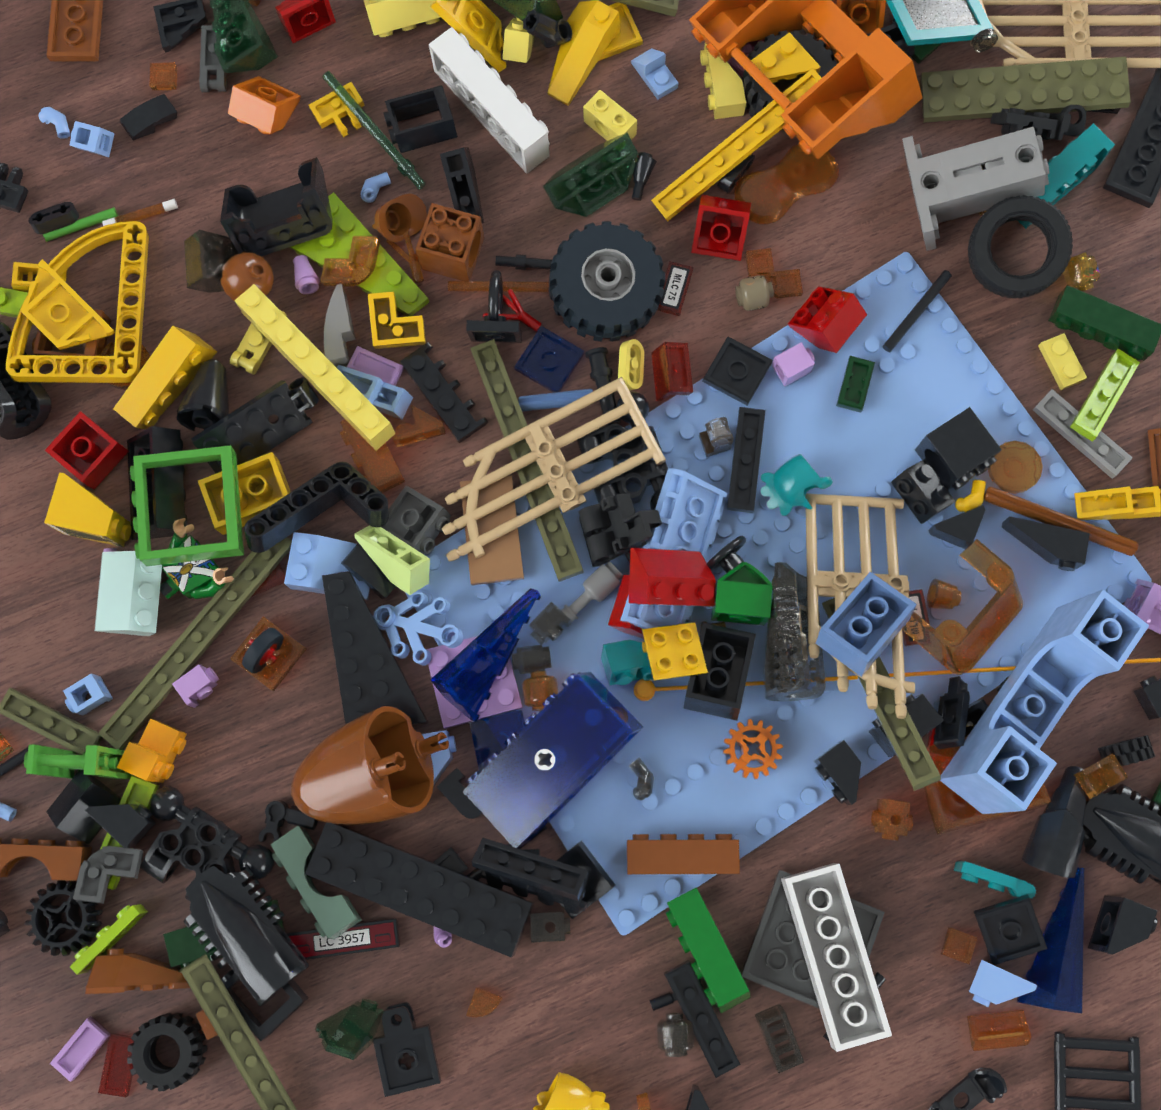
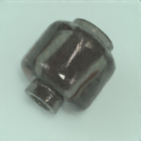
(675, 1035)

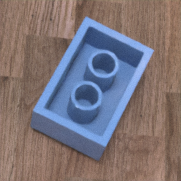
(865, 624)

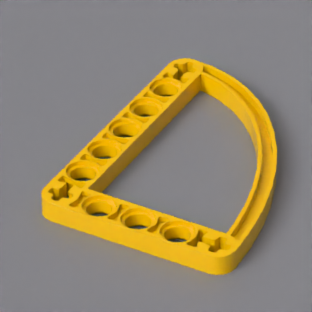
(115, 363)

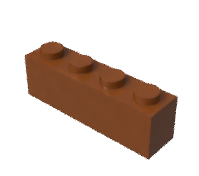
(683, 856)

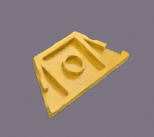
(477, 24)
(61, 311)

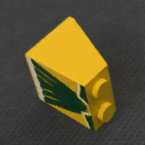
(83, 515)

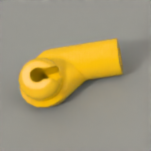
(974, 499)

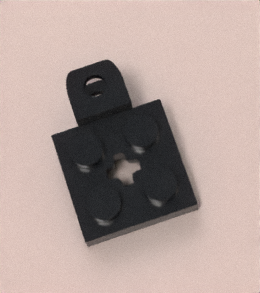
(405, 1038)

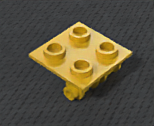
(674, 651)

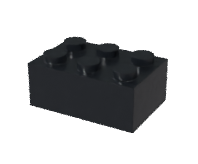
(727, 662)

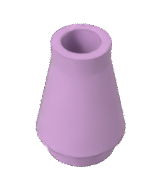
(305, 277)

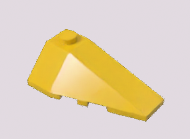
(592, 31)

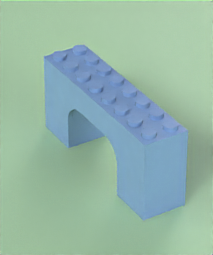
(1002, 755)

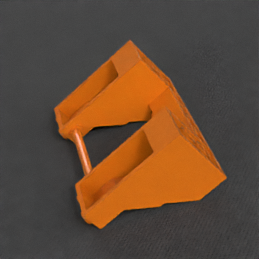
(865, 89)

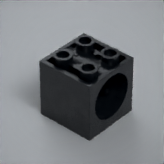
(959, 449)

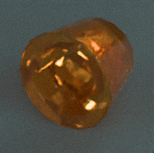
(943, 595)

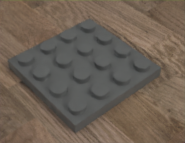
(776, 951)

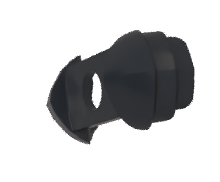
(978, 1085)

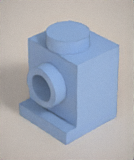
(91, 139)
(77, 692)

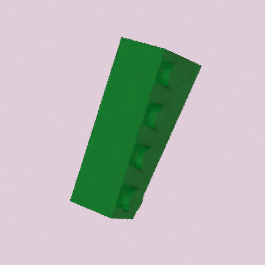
(708, 949)

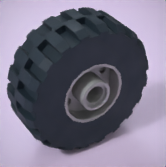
(606, 281)

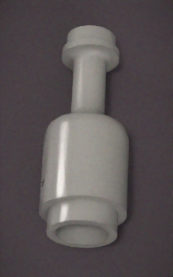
(596, 587)

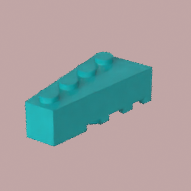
(1075, 164)

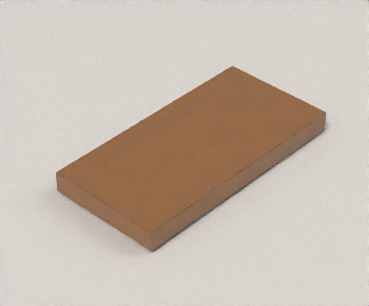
(503, 555)

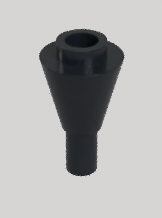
(641, 173)

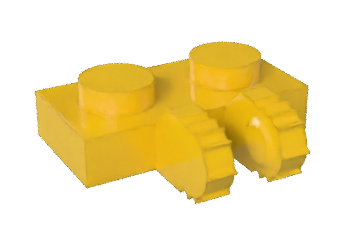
(331, 109)

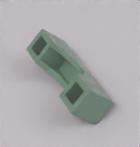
(333, 913)

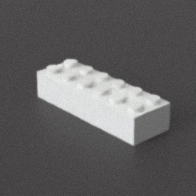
(490, 99)
(836, 957)

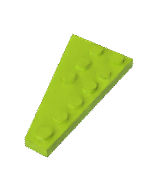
(387, 273)

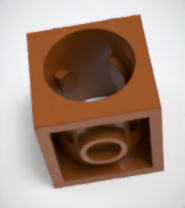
(450, 242)

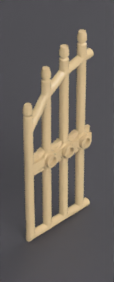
(1076, 31)
(555, 469)
(842, 584)

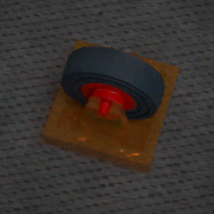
(268, 653)

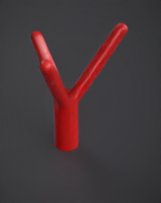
(520, 313)

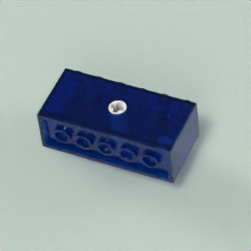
(551, 758)

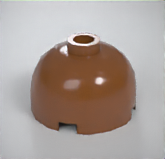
(245, 270)

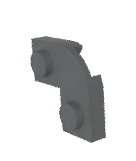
(106, 862)

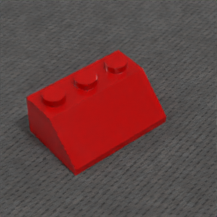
(670, 578)

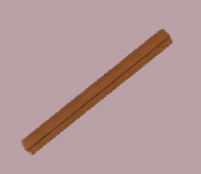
(1058, 519)

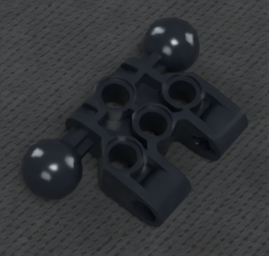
(644, 474)
(163, 859)

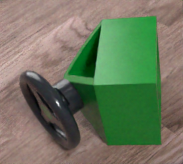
(743, 592)

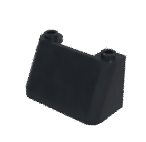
(279, 217)

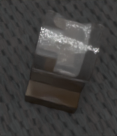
(716, 437)

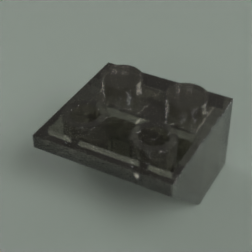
(204, 260)

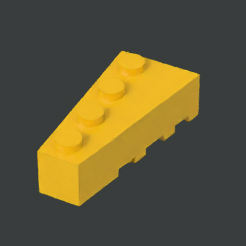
(163, 377)

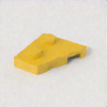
(785, 60)

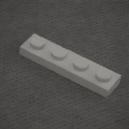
(1101, 451)

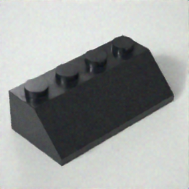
(164, 484)

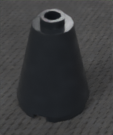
(205, 398)

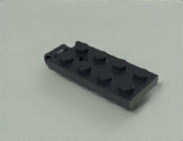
(249, 425)

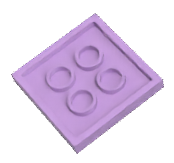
(504, 690)

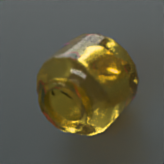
(1082, 272)

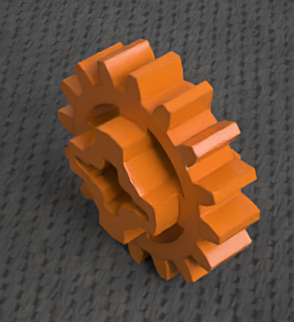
(763, 757)

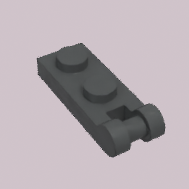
(210, 64)

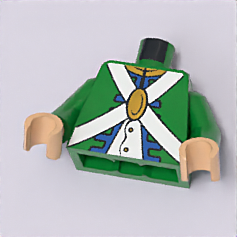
(192, 578)

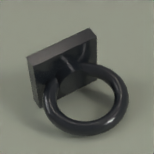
(493, 325)

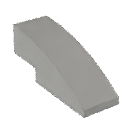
(338, 328)

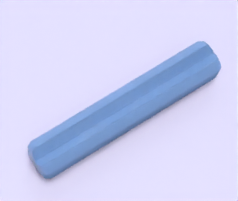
(550, 400)

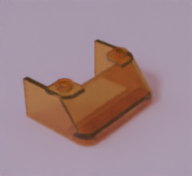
(963, 647)

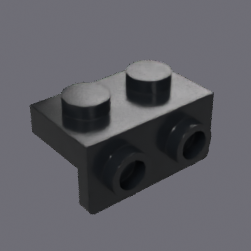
(922, 491)

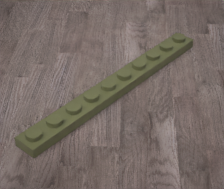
(511, 419)
(192, 644)

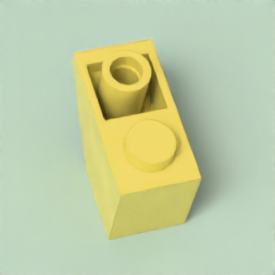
(517, 42)

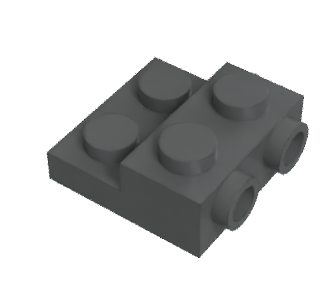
(416, 520)

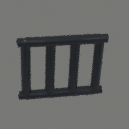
(1061, 1072)

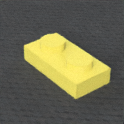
(1062, 361)

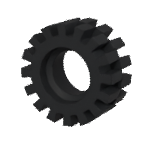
(1130, 750)

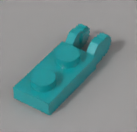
(997, 880)

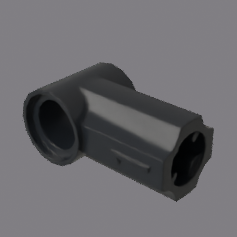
(546, 29)

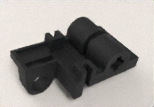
(1047, 125)
(615, 527)

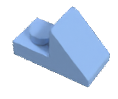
(655, 73)

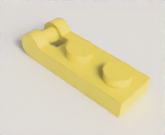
(254, 343)

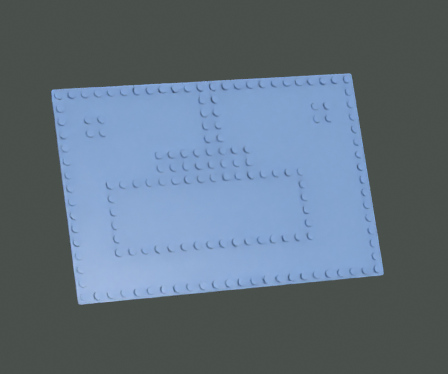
(911, 392)

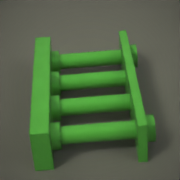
(62, 763)

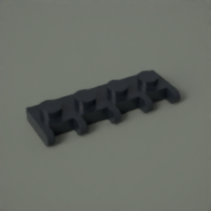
(441, 394)

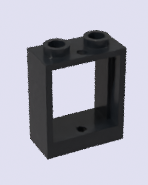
(416, 105)
(263, 1030)

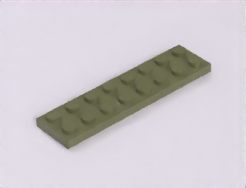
(1030, 87)

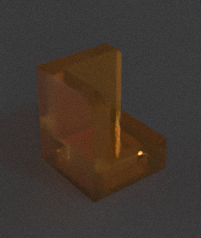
(1101, 775)

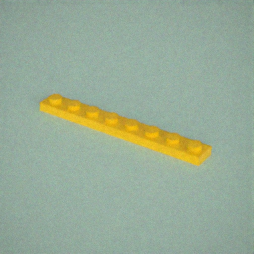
(729, 152)

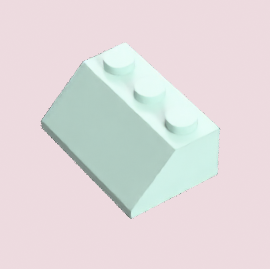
(127, 595)

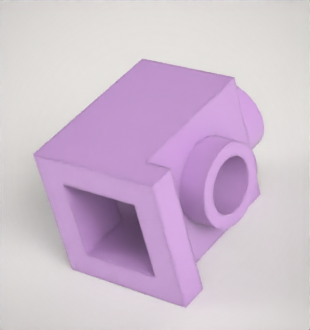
(196, 684)

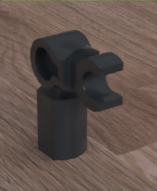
(277, 812)

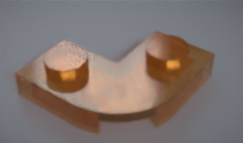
(356, 268)

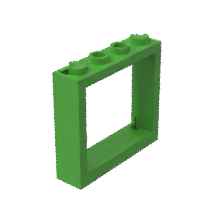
(234, 543)

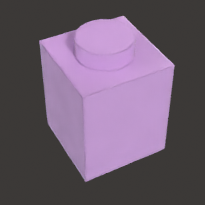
(793, 364)

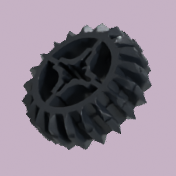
(49, 936)

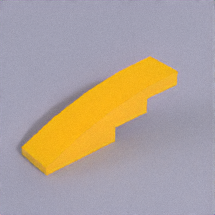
(1118, 503)

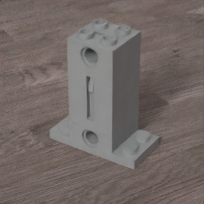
(974, 177)

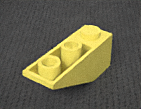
(725, 87)

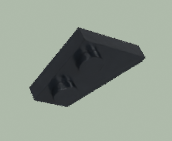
(178, 21)

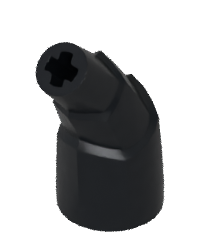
(1059, 831)

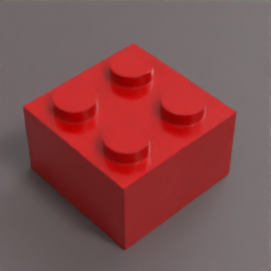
(86, 450)

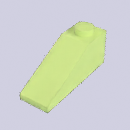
(396, 559)

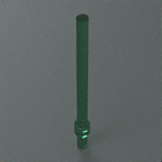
(404, 165)

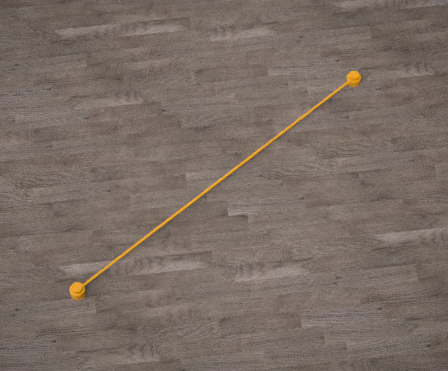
(645, 690)

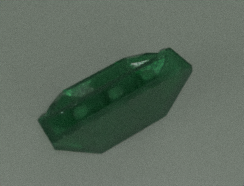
(594, 177)

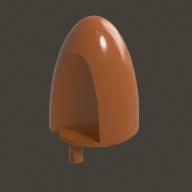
(368, 771)

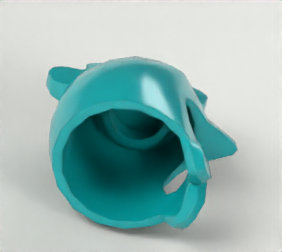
(791, 483)

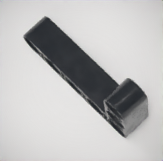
(313, 498)

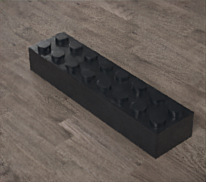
(420, 888)

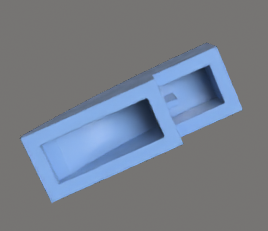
(384, 396)

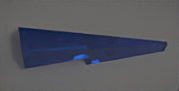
(472, 672)
(1060, 967)

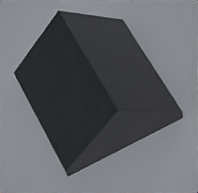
(69, 808)

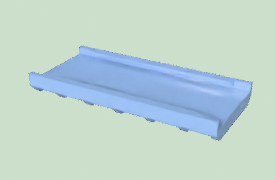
(690, 521)

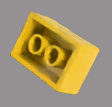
(260, 486)

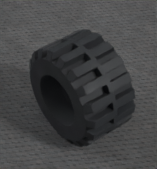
(144, 1056)

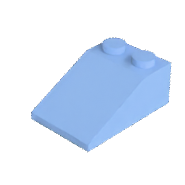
(317, 556)

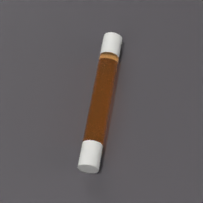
(144, 213)

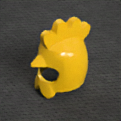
(570, 1094)

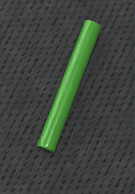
(82, 224)

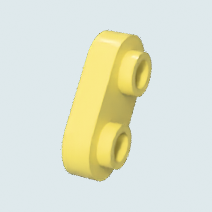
(631, 363)

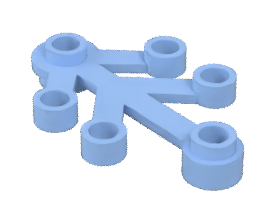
(414, 625)

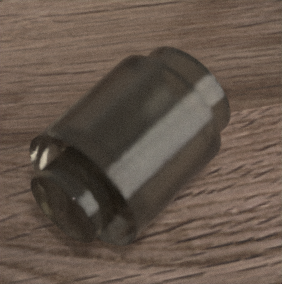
(531, 659)

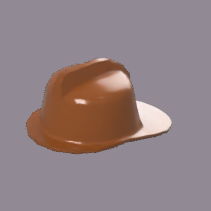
(399, 216)

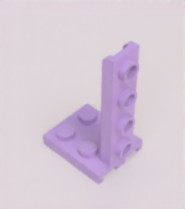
(1146, 604)

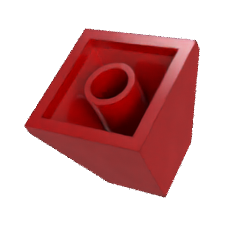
(304, 17)

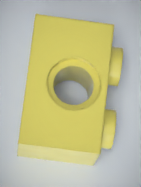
(608, 117)

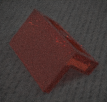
(671, 370)

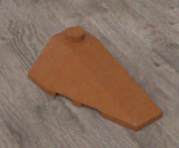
(126, 971)

